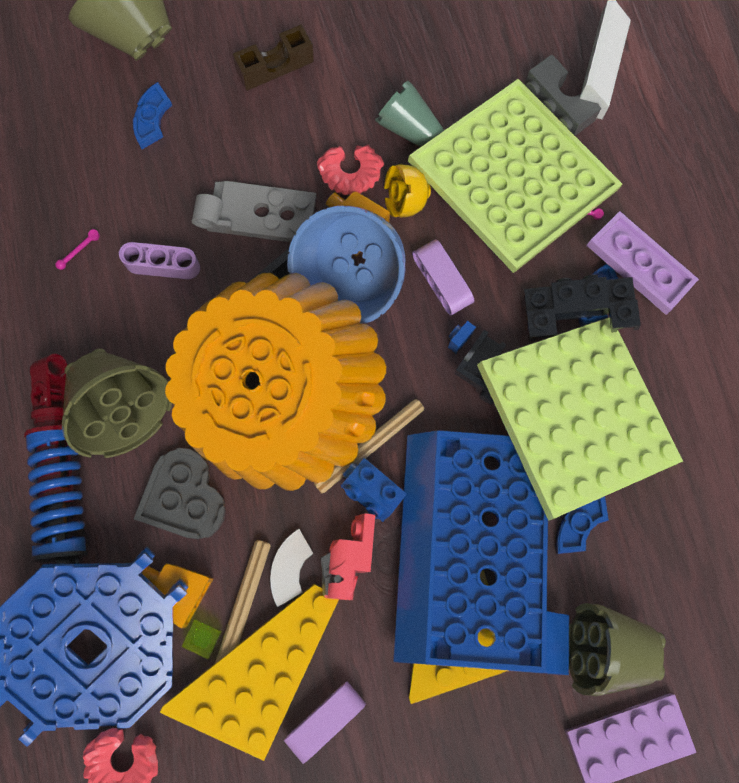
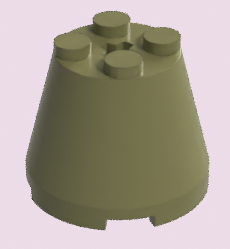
(612, 651)

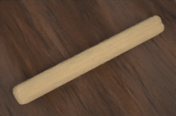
(380, 436)
(244, 598)

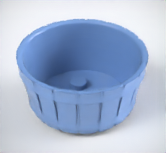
(324, 254)

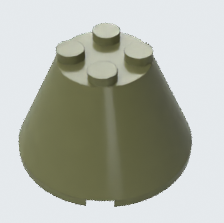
(123, 24)
(111, 404)

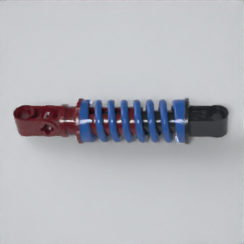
(52, 469)

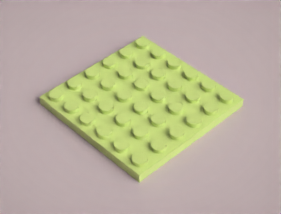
(515, 174)
(579, 416)

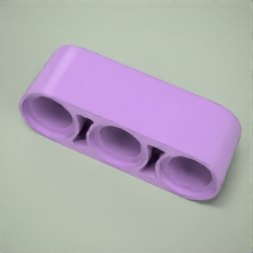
(150, 253)
(443, 277)
(324, 722)

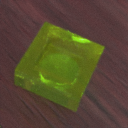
(201, 639)

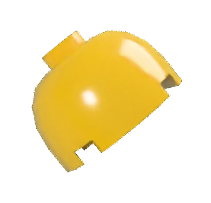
(406, 190)

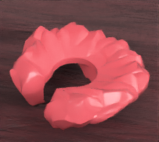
(348, 183)
(99, 753)

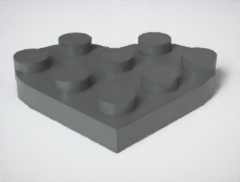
(181, 498)

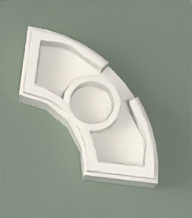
(287, 567)

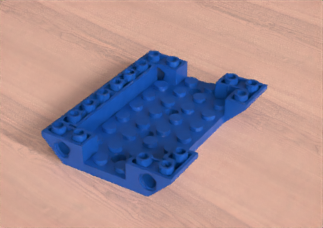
(449, 545)

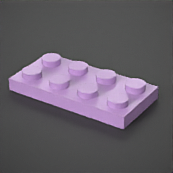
(638, 256)
(630, 740)

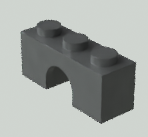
(545, 82)

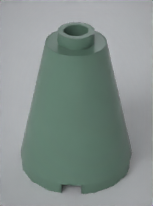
(409, 117)

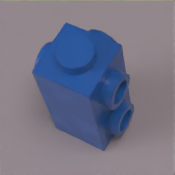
(372, 489)

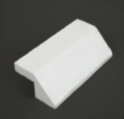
(606, 56)

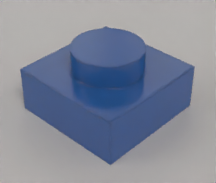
(460, 336)

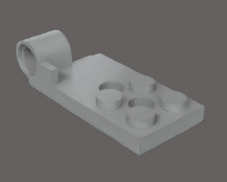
(234, 207)

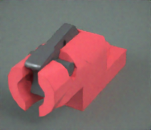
(348, 557)

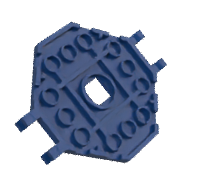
(57, 685)

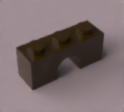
(290, 54)

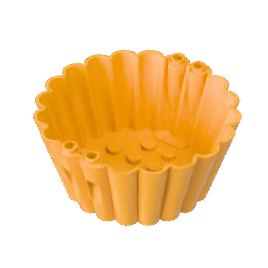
(312, 374)

